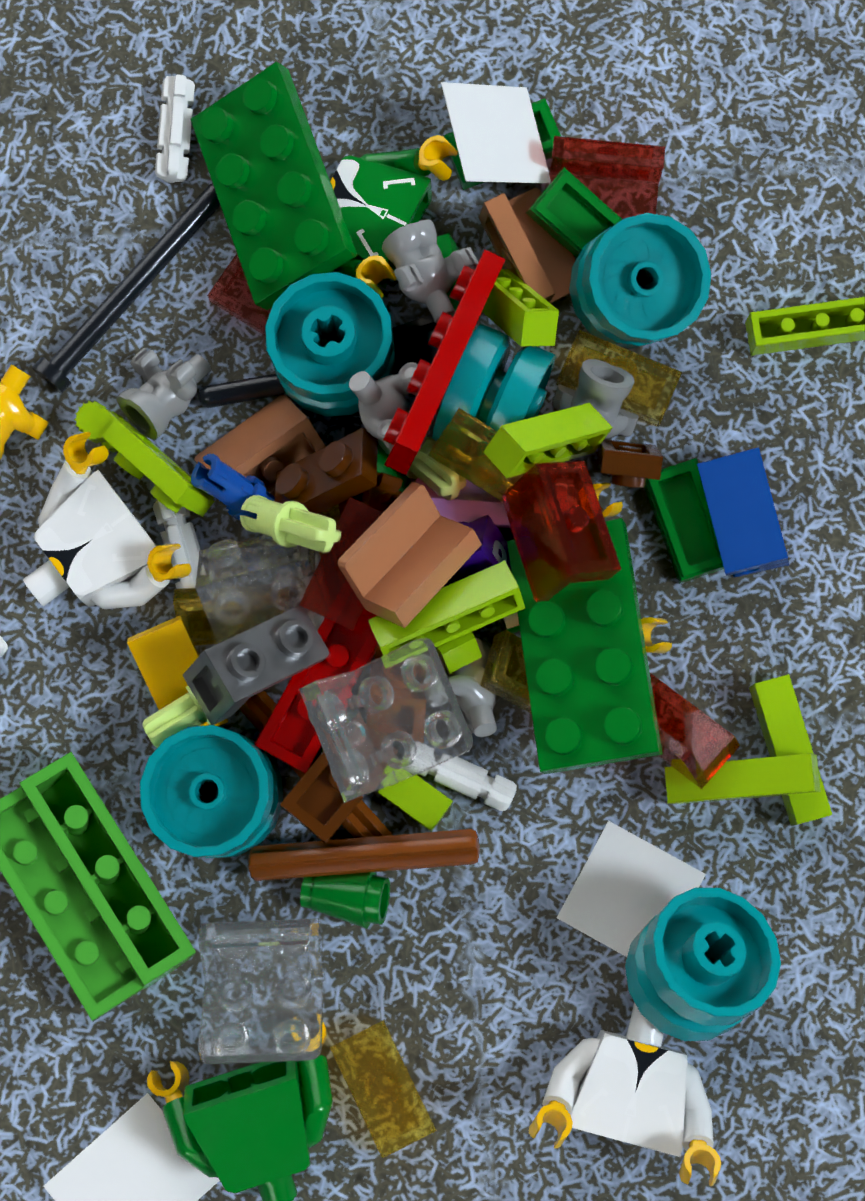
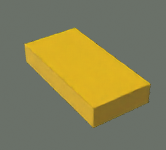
(163, 658)

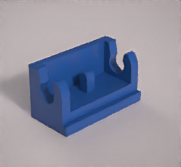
(743, 513)

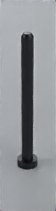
(91, 331)

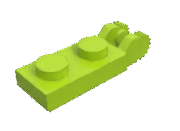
(141, 458)

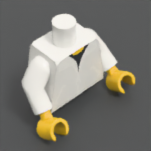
(96, 540)
(633, 1094)

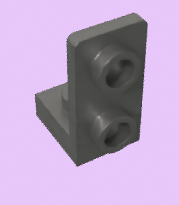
(253, 662)

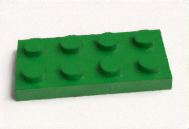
(272, 185)
(588, 668)

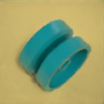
(668, 266)
(323, 336)
(490, 393)
(177, 784)
(702, 964)

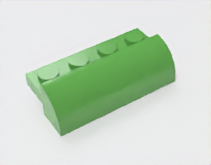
(86, 889)

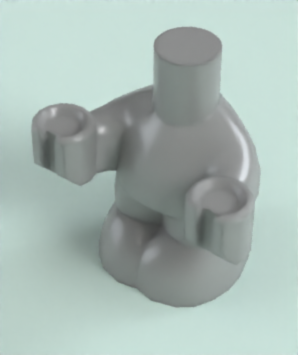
(422, 268)
(605, 389)
(164, 393)
(381, 399)
(474, 700)

